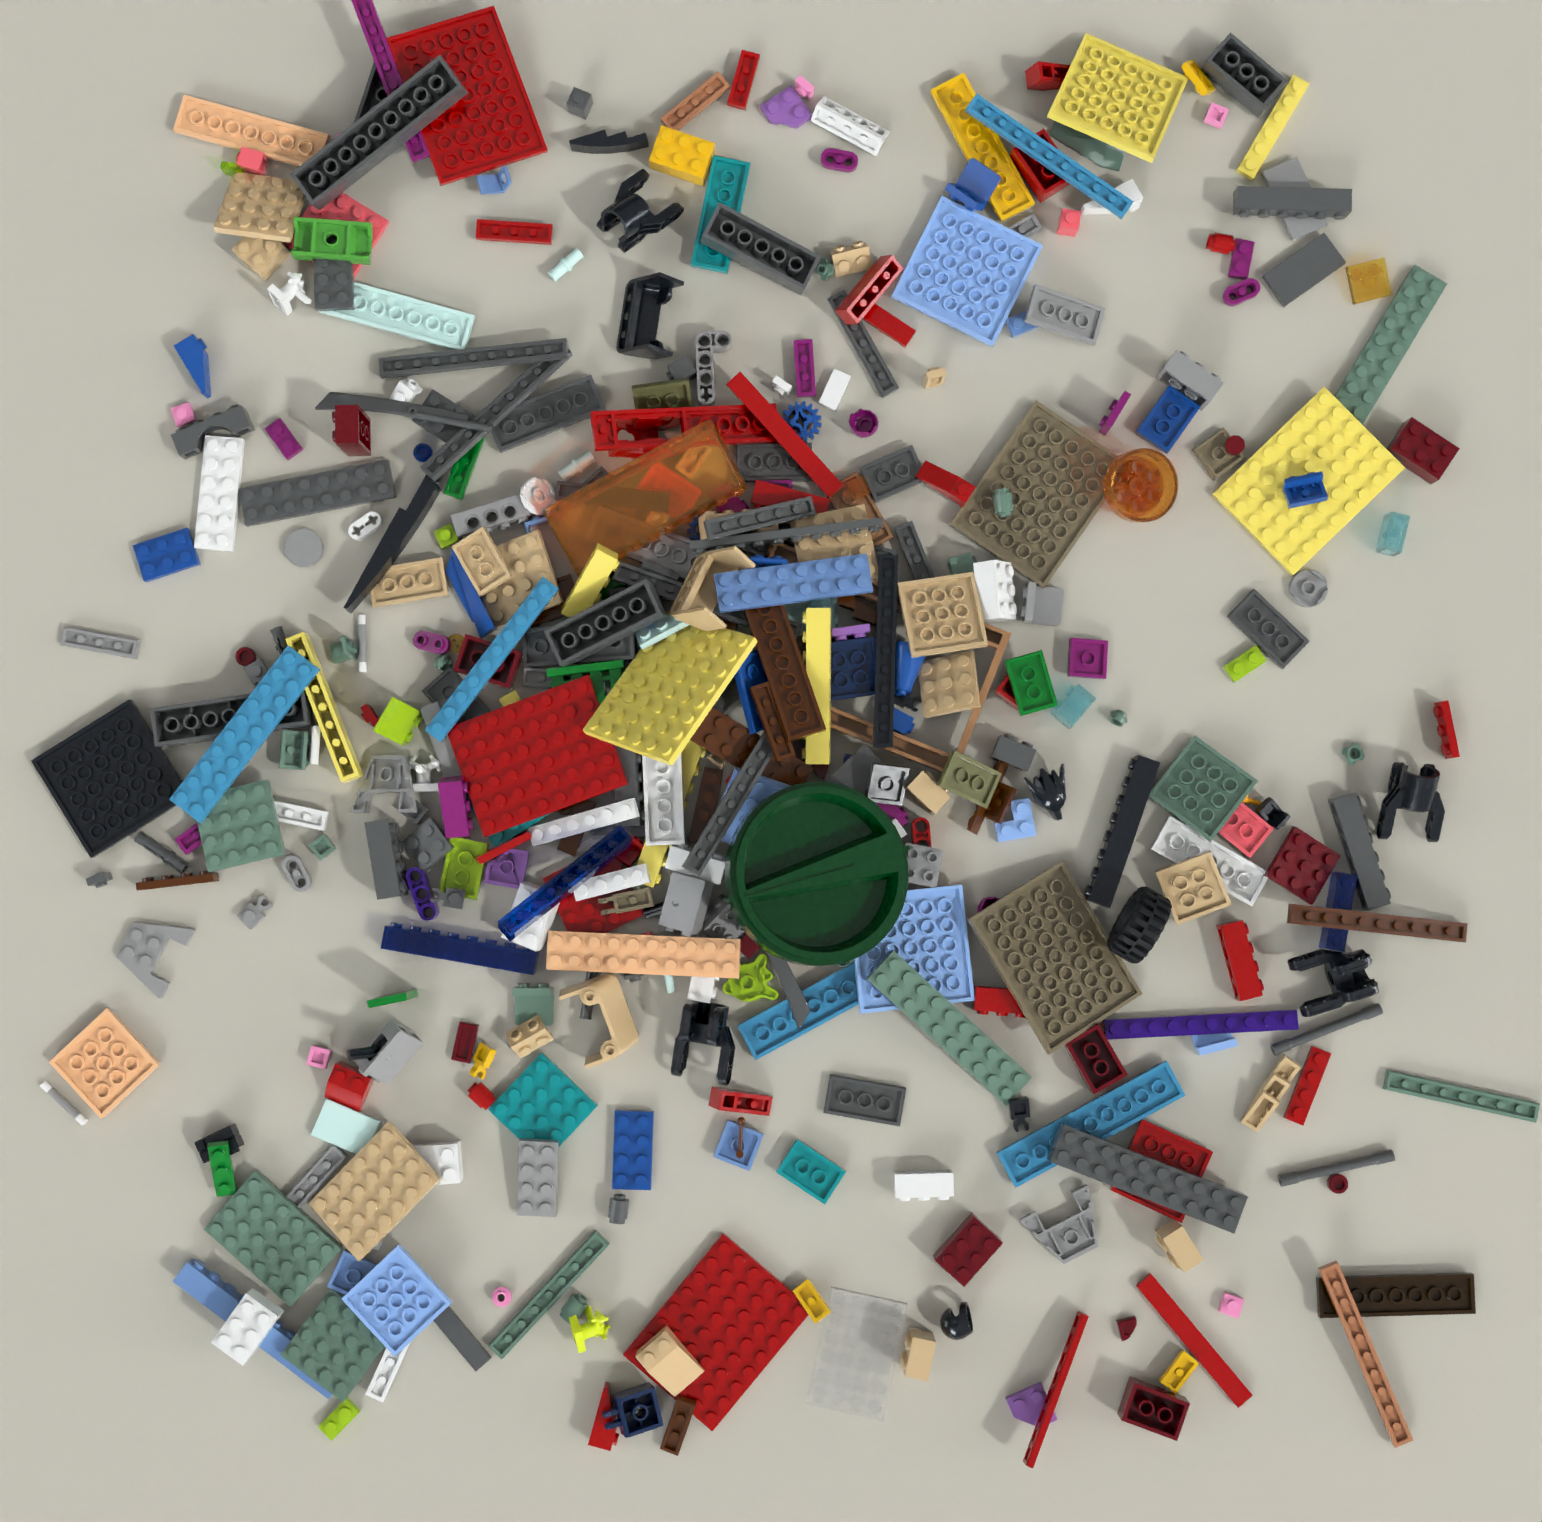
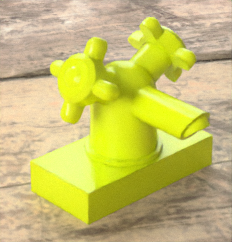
(594, 1327)

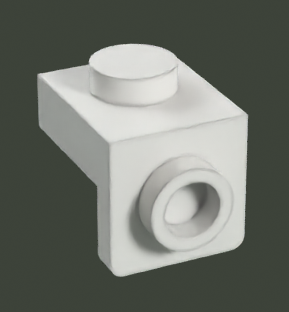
(406, 390)

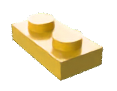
(1197, 76)
(812, 1301)
(1179, 1371)

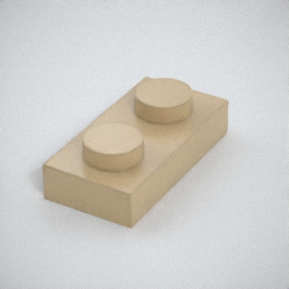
(934, 377)

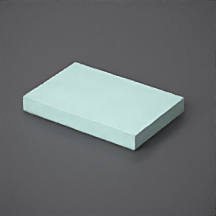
(344, 1126)

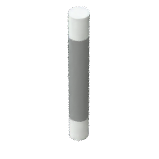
(362, 643)
(63, 1103)

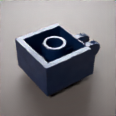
(627, 1402)

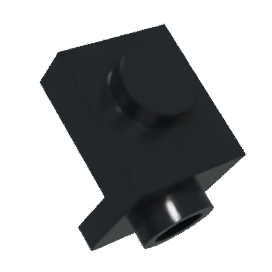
(1272, 813)

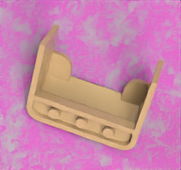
(698, 593)
(610, 996)

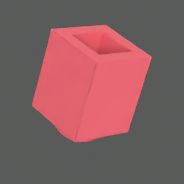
(252, 161)
(1068, 222)

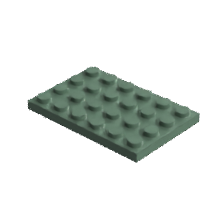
(273, 1238)

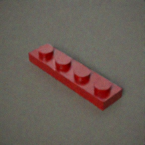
(514, 232)
(1307, 1085)

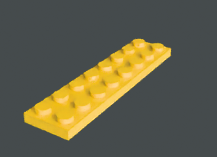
(982, 144)

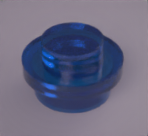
(422, 452)

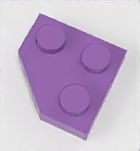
(786, 109)
(852, 632)
(508, 869)
(1028, 1403)

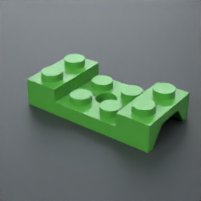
(352, 242)

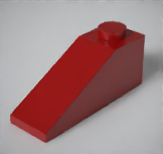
(1045, 76)
(946, 483)
(740, 1101)
(599, 1435)

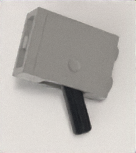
(683, 905)
(386, 1052)

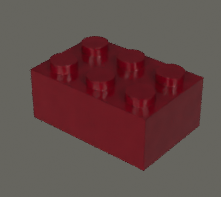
(352, 430)
(1422, 450)
(471, 652)
(1095, 1059)
(967, 1249)
(1153, 1408)

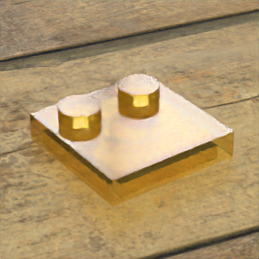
(1368, 281)

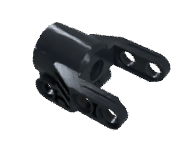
(635, 213)
(1415, 795)
(1344, 974)
(705, 1025)

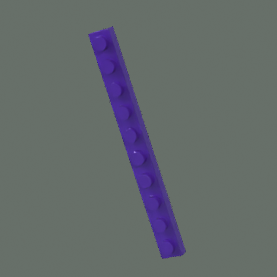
(1201, 1024)

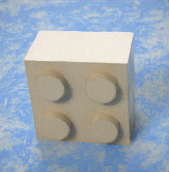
(261, 255)
(927, 792)
(1179, 1246)
(918, 1354)

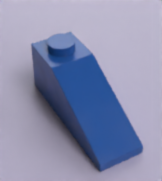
(196, 360)

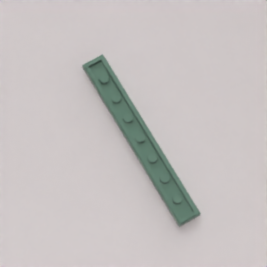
(1461, 1096)
(548, 1294)

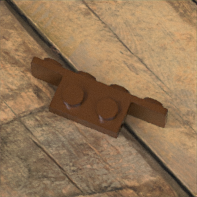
(998, 805)

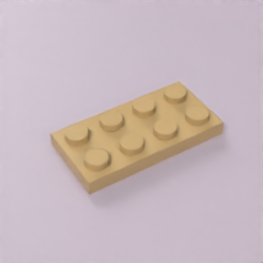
(411, 583)

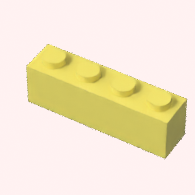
(591, 580)

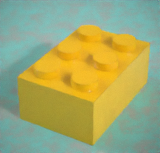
(682, 155)

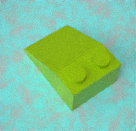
(398, 721)

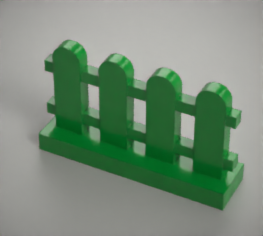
(595, 671)

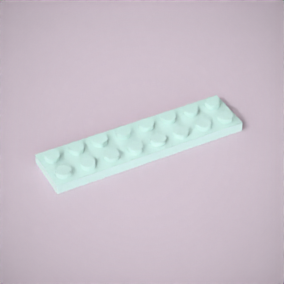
(408, 317)

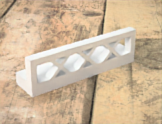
(848, 125)

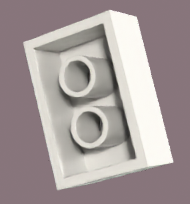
(995, 590)
(535, 935)
(247, 1326)

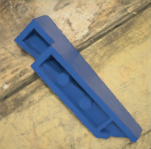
(469, 597)

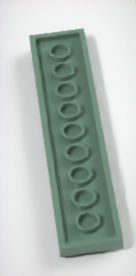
(1389, 342)
(948, 1027)

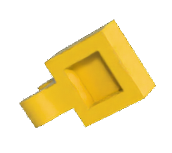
(483, 1059)

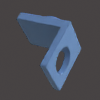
(494, 182)
(536, 521)

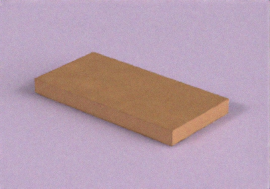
(843, 499)

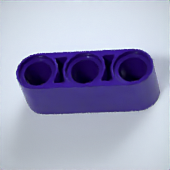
(415, 886)

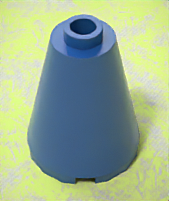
(905, 669)

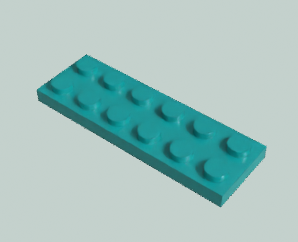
(725, 185)

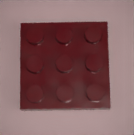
(1302, 865)

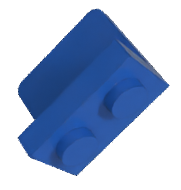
(974, 185)

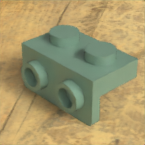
(294, 750)

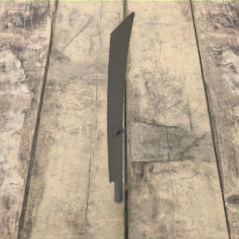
(402, 408)
(791, 988)

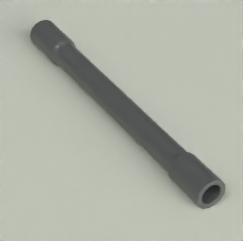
(1364, 1014)
(1296, 1177)

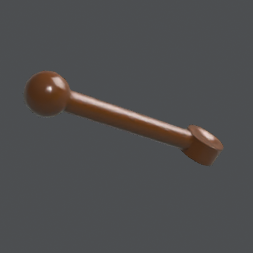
(739, 1153)

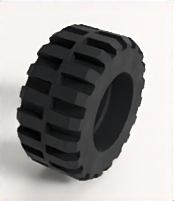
(1139, 925)

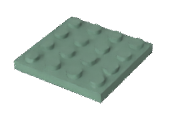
(1202, 788)
(242, 828)
(333, 1347)

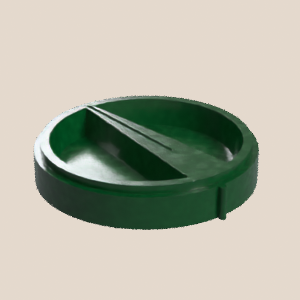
(816, 874)

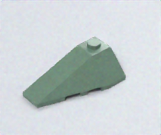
(1096, 150)

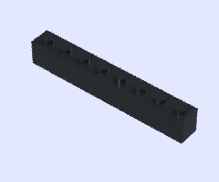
(1122, 831)

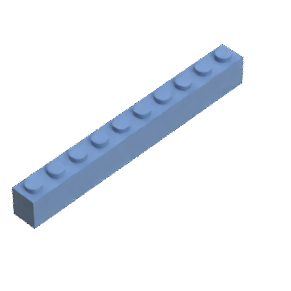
(223, 1299)

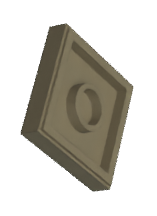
(1214, 456)

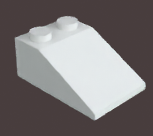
(444, 1159)

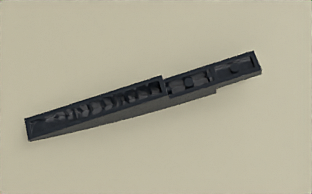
(395, 540)

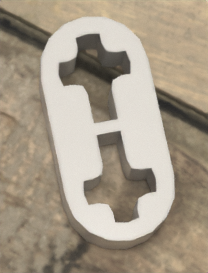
(362, 522)

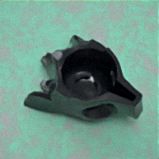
(1049, 791)

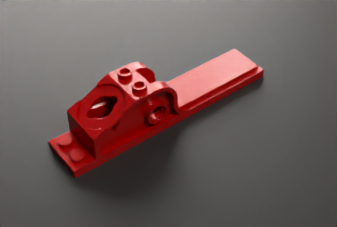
(734, 422)

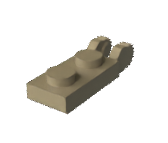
(629, 901)

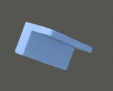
(1213, 1042)

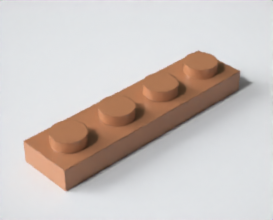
(696, 102)

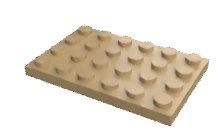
(374, 1191)

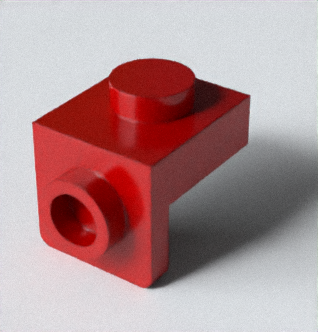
(369, 714)
(630, 855)

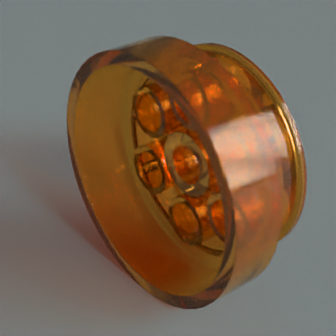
(1163, 485)

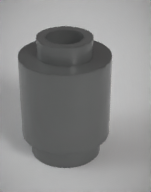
(618, 1209)

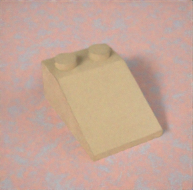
(669, 1361)

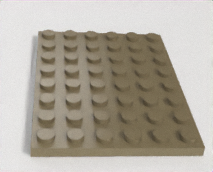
(1055, 492)
(1054, 957)

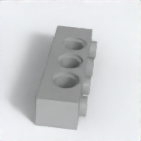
(481, 513)

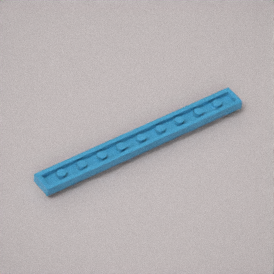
(1049, 156)
(491, 659)

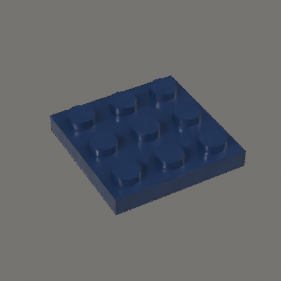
(852, 668)

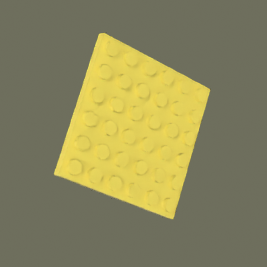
(1118, 97)

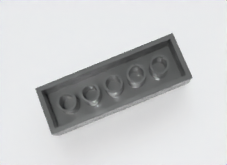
(760, 248)
(605, 623)

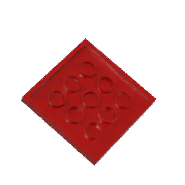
(585, 914)
(1171, 1149)

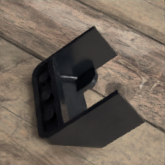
(641, 315)

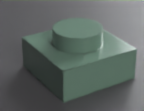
(322, 847)

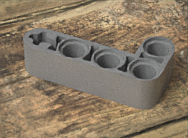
(708, 369)

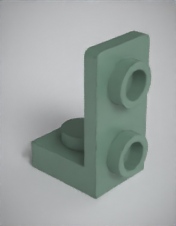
(343, 650)

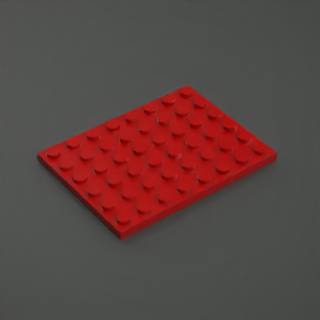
(492, 121)
(535, 757)
(730, 1321)

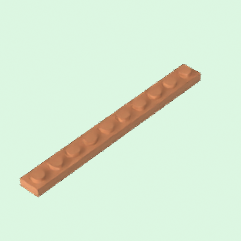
(1365, 1354)

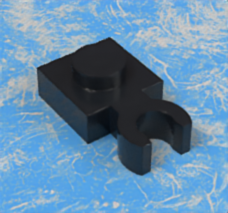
(901, 701)
(1019, 1110)

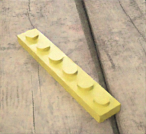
(1272, 127)

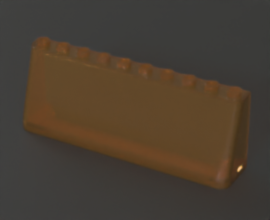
(647, 496)

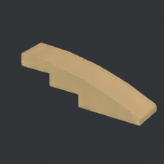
(1270, 1093)

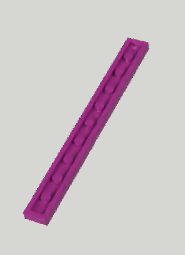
(386, 65)

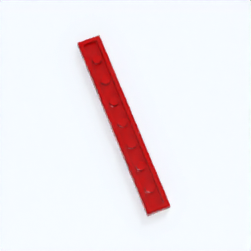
(784, 434)
(1194, 1340)
(1055, 1389)

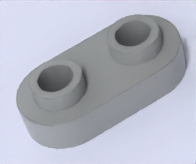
(294, 875)

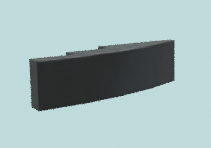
(602, 144)

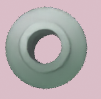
(1003, 502)
(574, 1306)

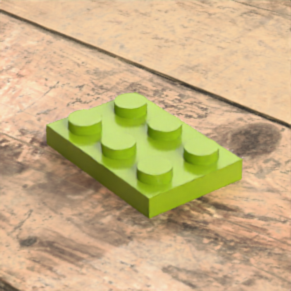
(461, 868)

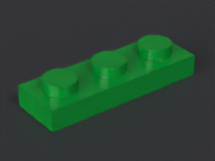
(222, 1168)

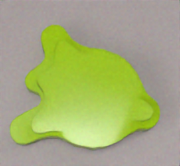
(752, 981)

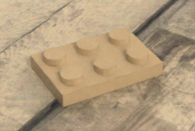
(482, 561)

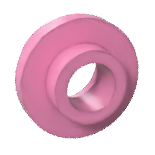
(501, 1290)

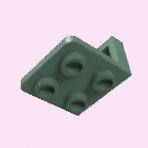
(533, 1002)

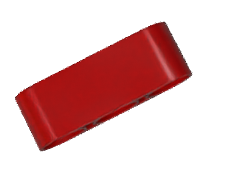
(924, 835)

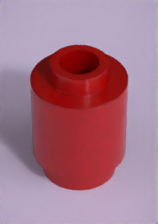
(1220, 243)
(481, 1095)

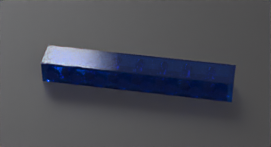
(564, 883)
(459, 949)

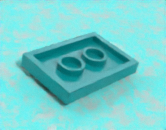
(811, 1171)

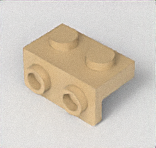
(851, 258)
(529, 1036)

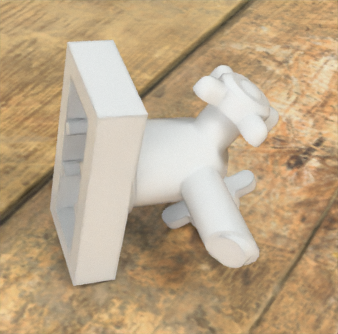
(282, 297)
(423, 775)

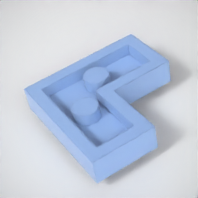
(1020, 826)

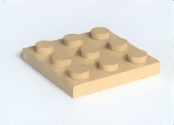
(949, 684)
(1193, 887)

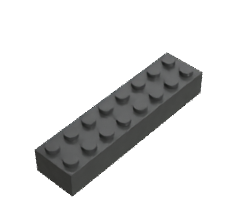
(207, 718)

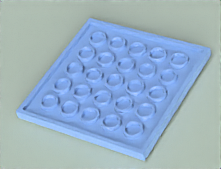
(967, 271)
(931, 940)

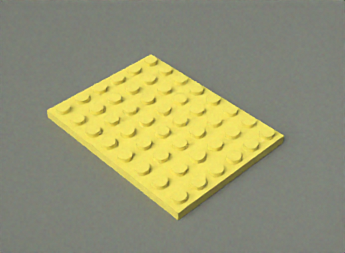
(1314, 440)
(669, 691)

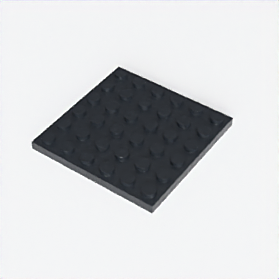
(109, 778)

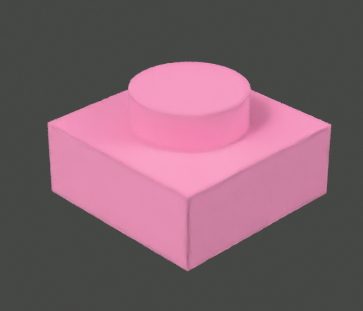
(804, 88)
(1216, 115)
(183, 415)
(319, 1057)
(1231, 1305)

